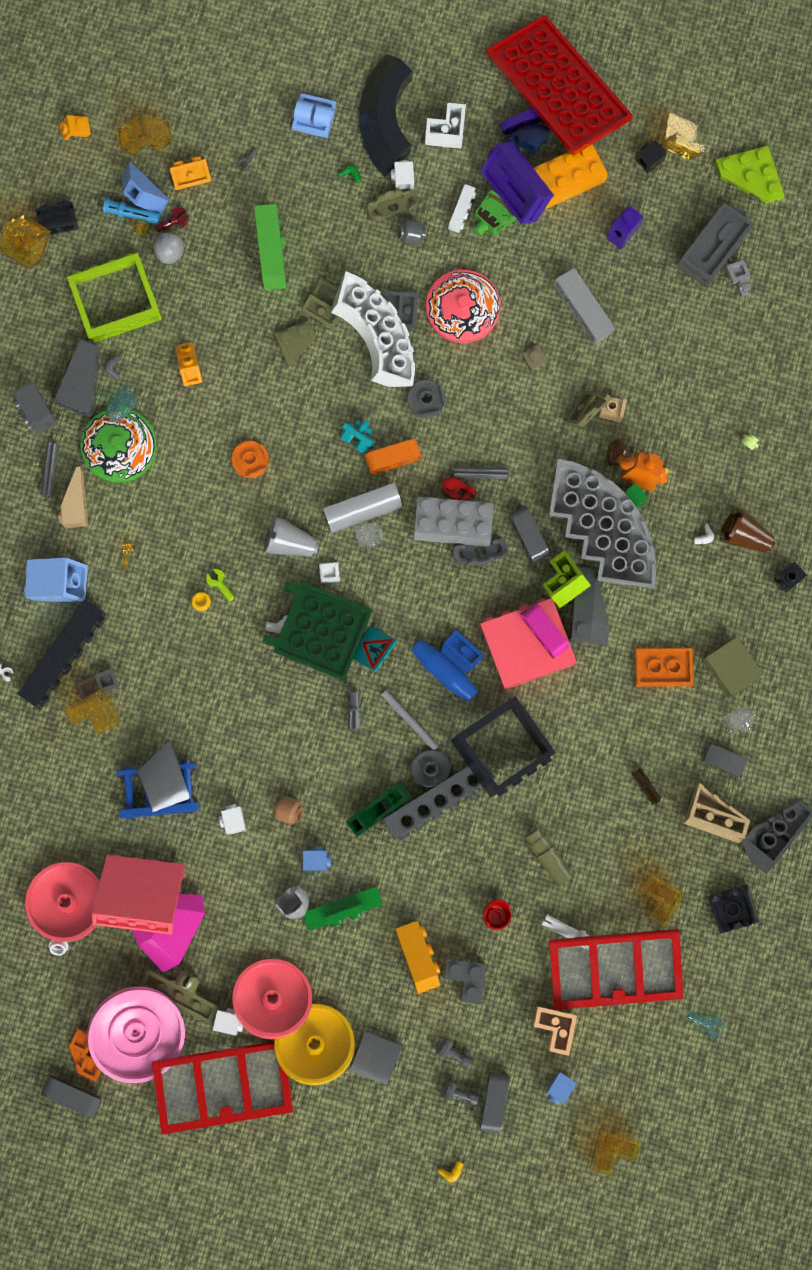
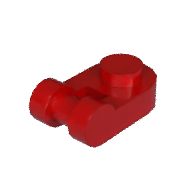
(451, 487)

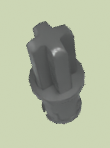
(353, 710)

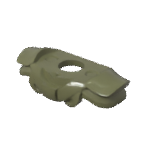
(405, 200)

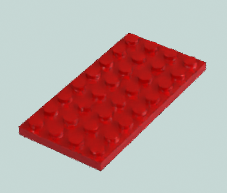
(559, 84)

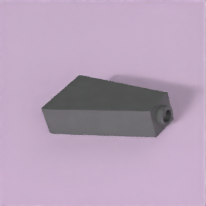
(80, 380)

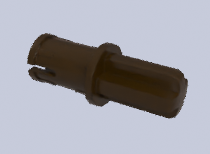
(646, 785)

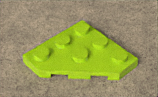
(752, 173)

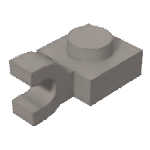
(739, 274)

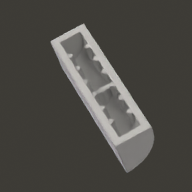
(583, 306)
(362, 507)

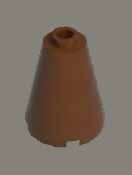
(745, 532)

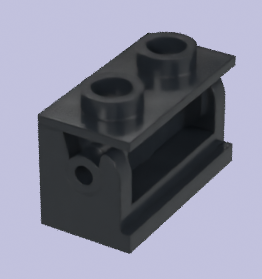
(58, 217)

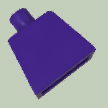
(627, 225)

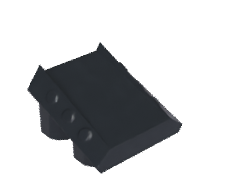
(734, 909)

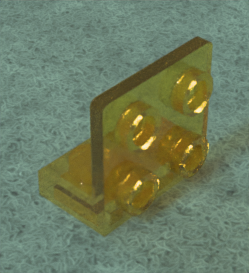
(681, 137)

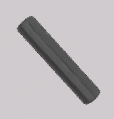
(49, 469)
(480, 472)

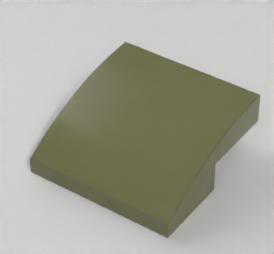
(321, 302)

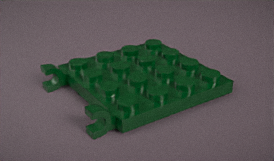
(320, 630)

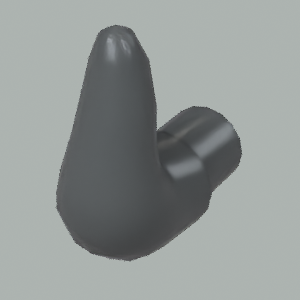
(111, 362)

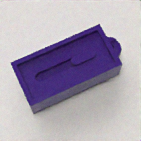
(516, 182)

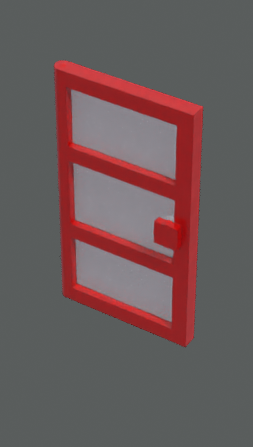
(616, 969)
(220, 1087)

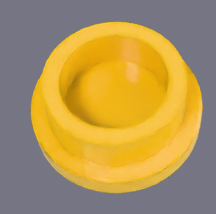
(201, 601)

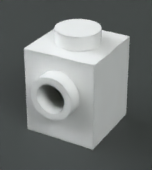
(403, 175)
(232, 820)
(227, 1022)

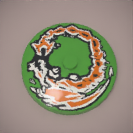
(120, 448)

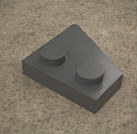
(406, 305)

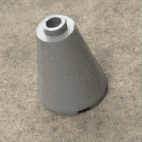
(289, 540)

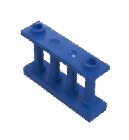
(132, 812)

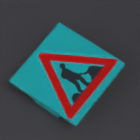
(374, 648)

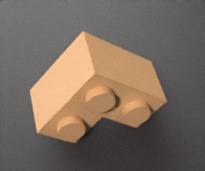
(560, 1025)

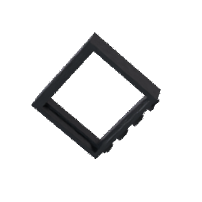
(476, 765)

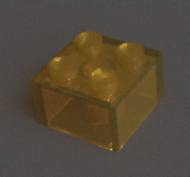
(24, 240)

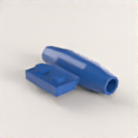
(451, 663)

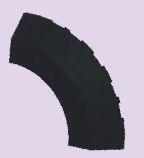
(378, 114)

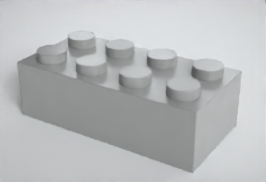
(453, 521)

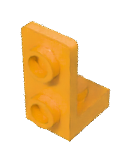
(188, 364)

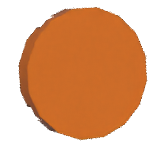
(250, 459)

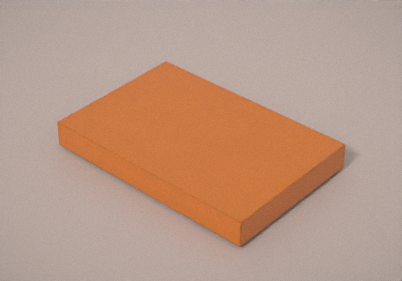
(663, 667)

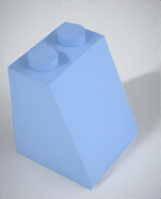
(56, 580)

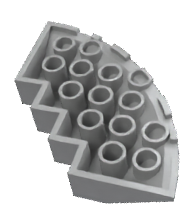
(606, 523)

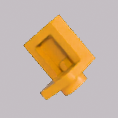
(75, 127)

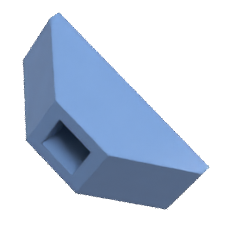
(142, 190)

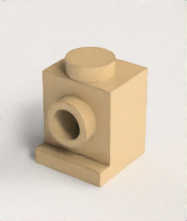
(614, 414)

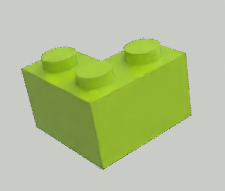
(568, 581)

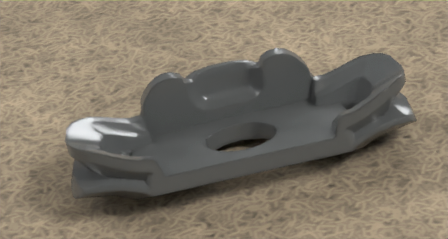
(466, 554)

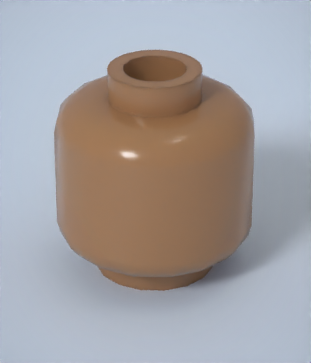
(288, 810)

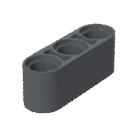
(529, 534)
(71, 1096)
(494, 1102)

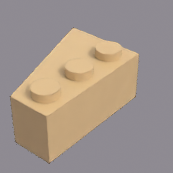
(714, 816)

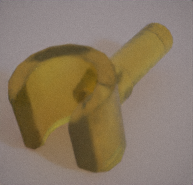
(127, 549)

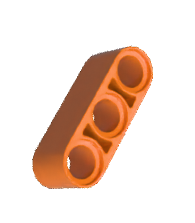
(393, 456)

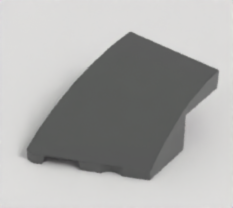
(163, 779)

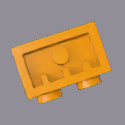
(190, 173)

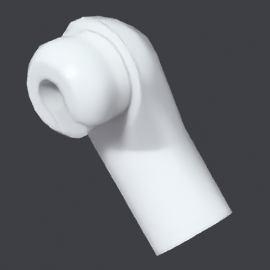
(276, 627)

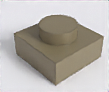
(534, 358)

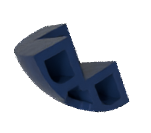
(529, 137)

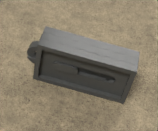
(716, 244)

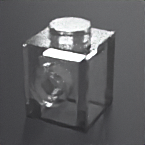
(368, 535)
(740, 719)

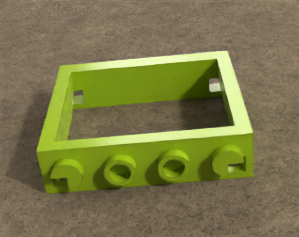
(124, 324)

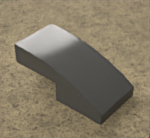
(101, 680)
(724, 760)

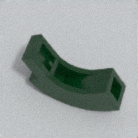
(378, 809)

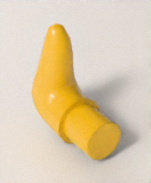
(454, 1174)

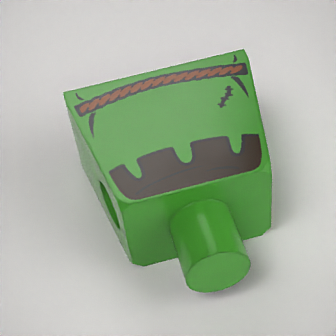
(492, 215)

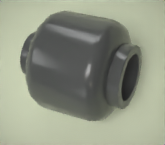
(411, 232)

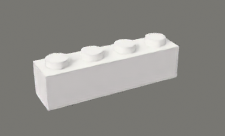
(460, 212)

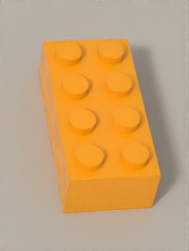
(572, 174)

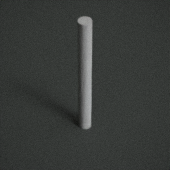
(410, 721)

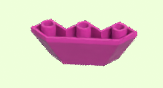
(169, 949)

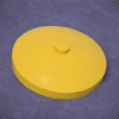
(318, 1048)

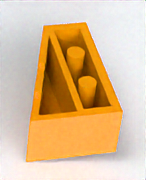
(419, 956)

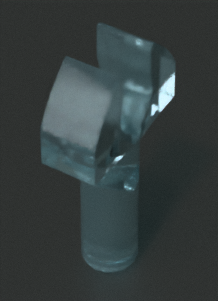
(707, 1023)

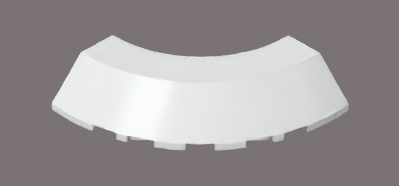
(380, 329)

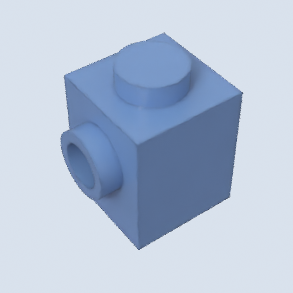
(316, 859)
(560, 1088)

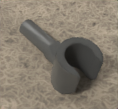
(247, 160)

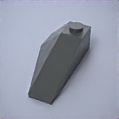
(589, 616)
(772, 838)

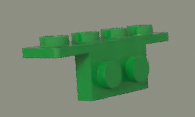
(336, 911)

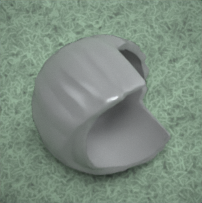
(168, 248)
(293, 903)

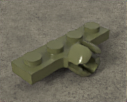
(182, 993)

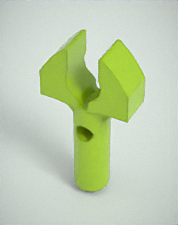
(220, 584)

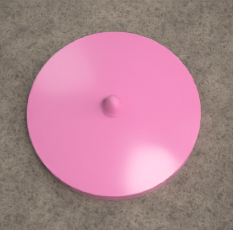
(133, 1031)

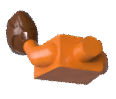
(639, 469)

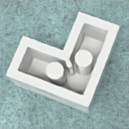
(449, 131)

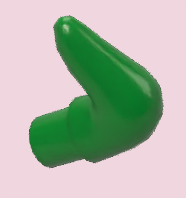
(352, 169)

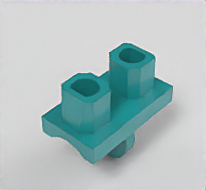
(364, 440)

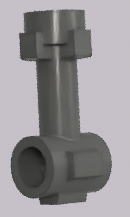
(445, 1048)
(449, 1091)

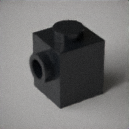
(651, 156)
(789, 577)

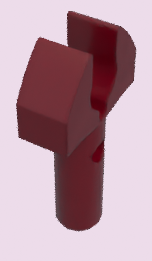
(173, 220)

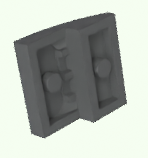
(376, 1057)

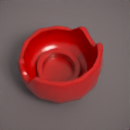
(497, 914)

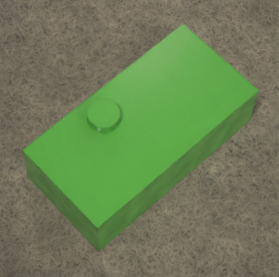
(270, 246)

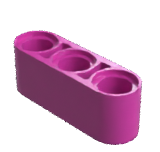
(544, 630)

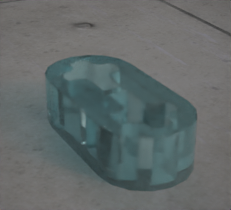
(123, 407)

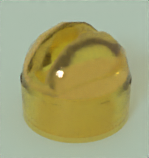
(141, 227)

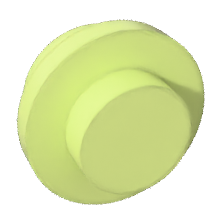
(750, 441)

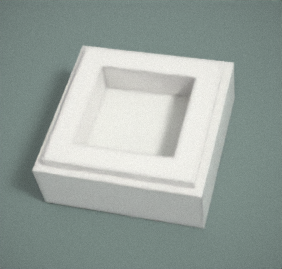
(329, 572)

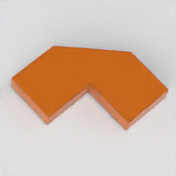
(83, 1062)

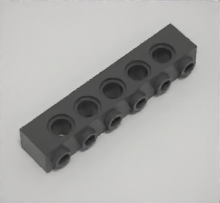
(394, 823)

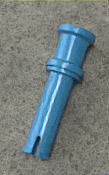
(121, 211)

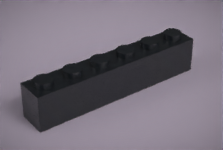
(61, 654)

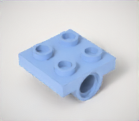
(313, 115)

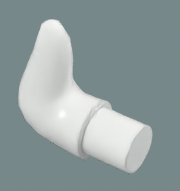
(705, 539)

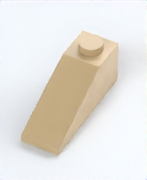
(74, 507)

